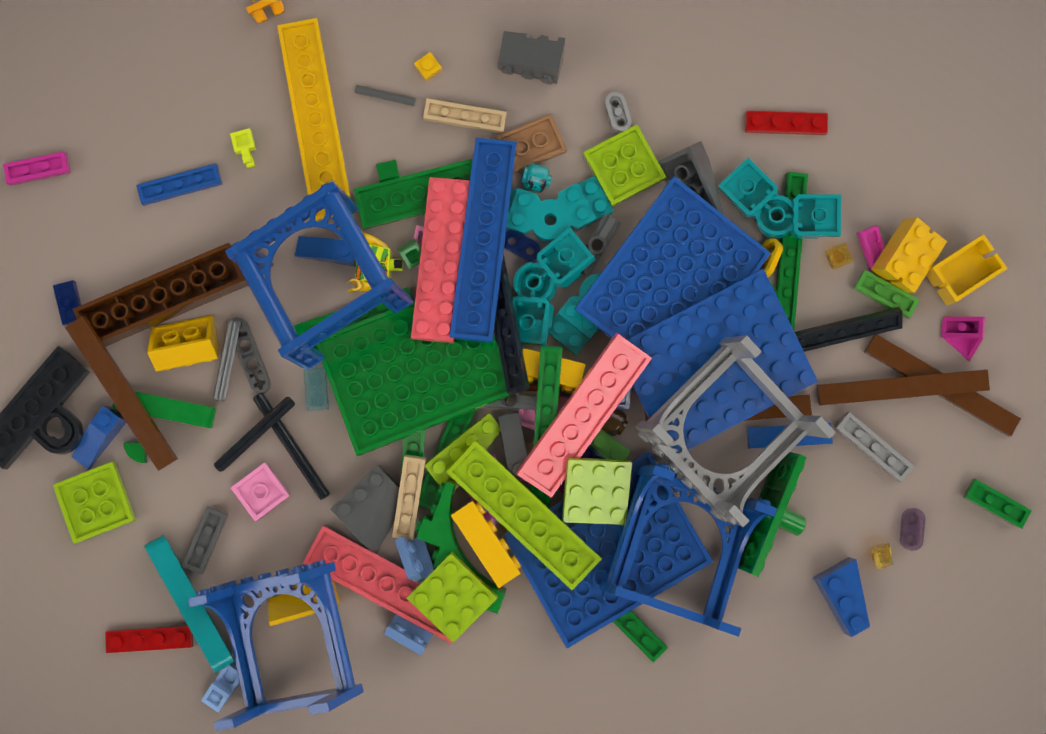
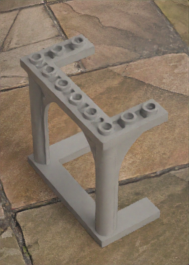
(730, 501)

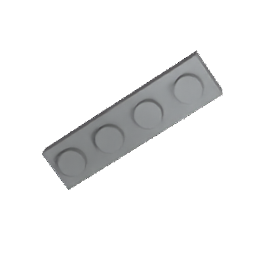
(874, 447)

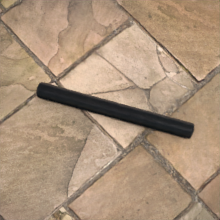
(293, 449)

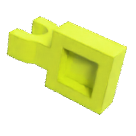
(243, 144)

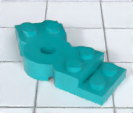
(574, 208)
(804, 217)
(556, 268)
(569, 326)

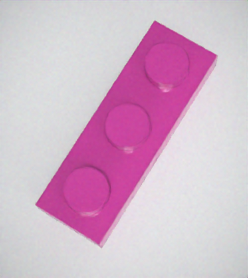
(36, 168)

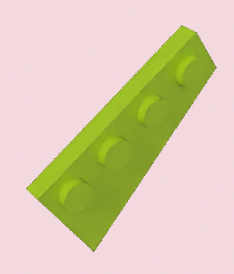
(482, 431)

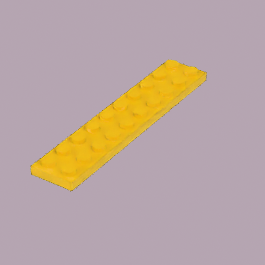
(313, 106)

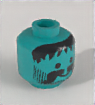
(536, 177)

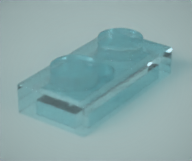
(316, 389)

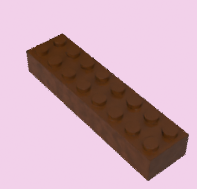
(163, 295)

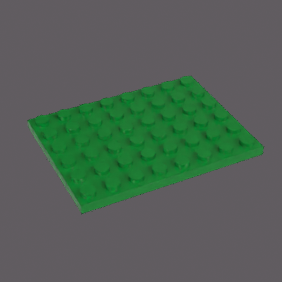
(405, 385)

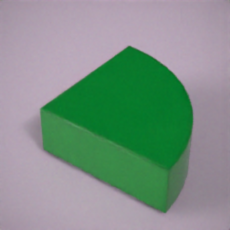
(136, 452)

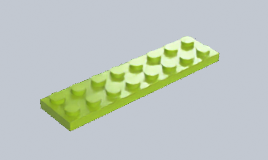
(524, 515)

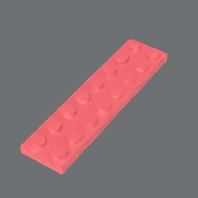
(439, 259)
(584, 414)
(369, 576)

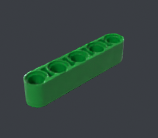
(177, 410)

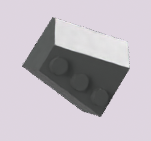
(531, 57)
(370, 508)

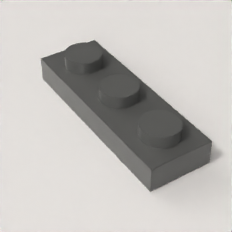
(205, 540)

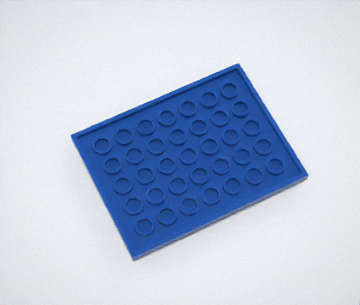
(668, 263)
(693, 336)
(664, 556)

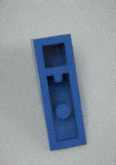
(324, 250)
(98, 436)

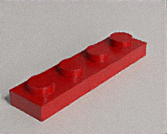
(786, 122)
(148, 639)

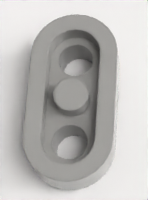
(618, 113)

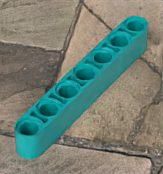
(196, 616)

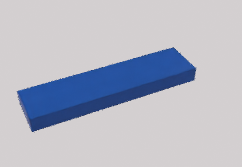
(179, 184)
(762, 436)

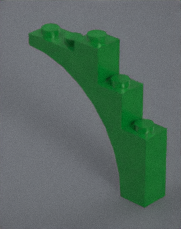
(440, 532)

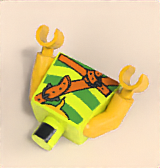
(384, 256)

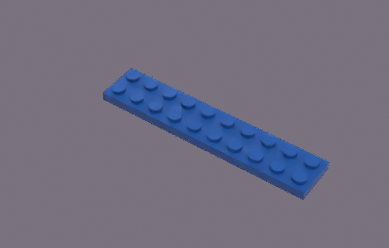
(483, 240)

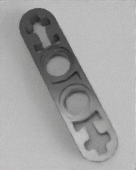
(251, 354)

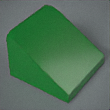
(387, 170)
(410, 253)

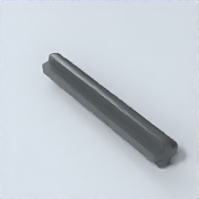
(226, 360)

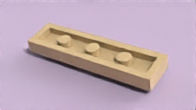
(464, 116)
(409, 496)

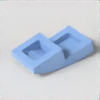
(222, 688)

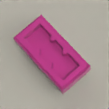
(871, 244)

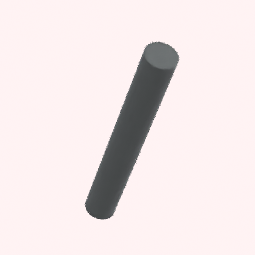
(385, 95)

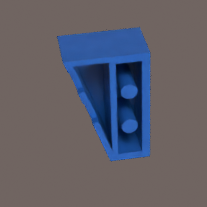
(845, 596)

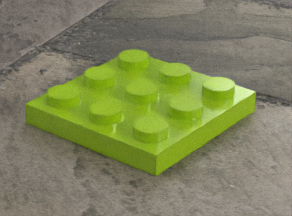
(624, 165)
(596, 491)
(94, 502)
(452, 597)

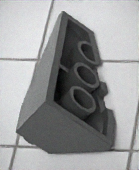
(695, 171)

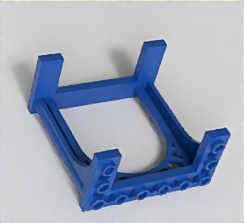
(256, 265)
(649, 479)
(231, 608)

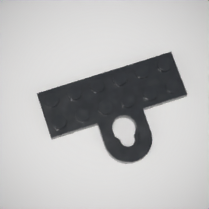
(37, 404)

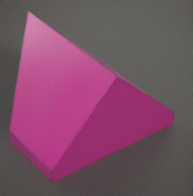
(964, 333)

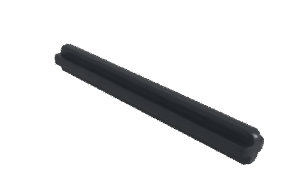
(254, 434)

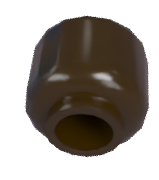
(615, 423)

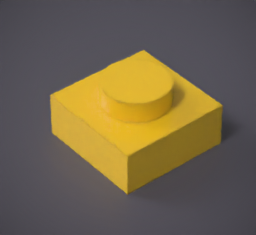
(428, 66)

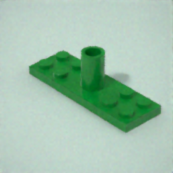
(777, 490)

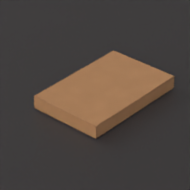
(535, 142)

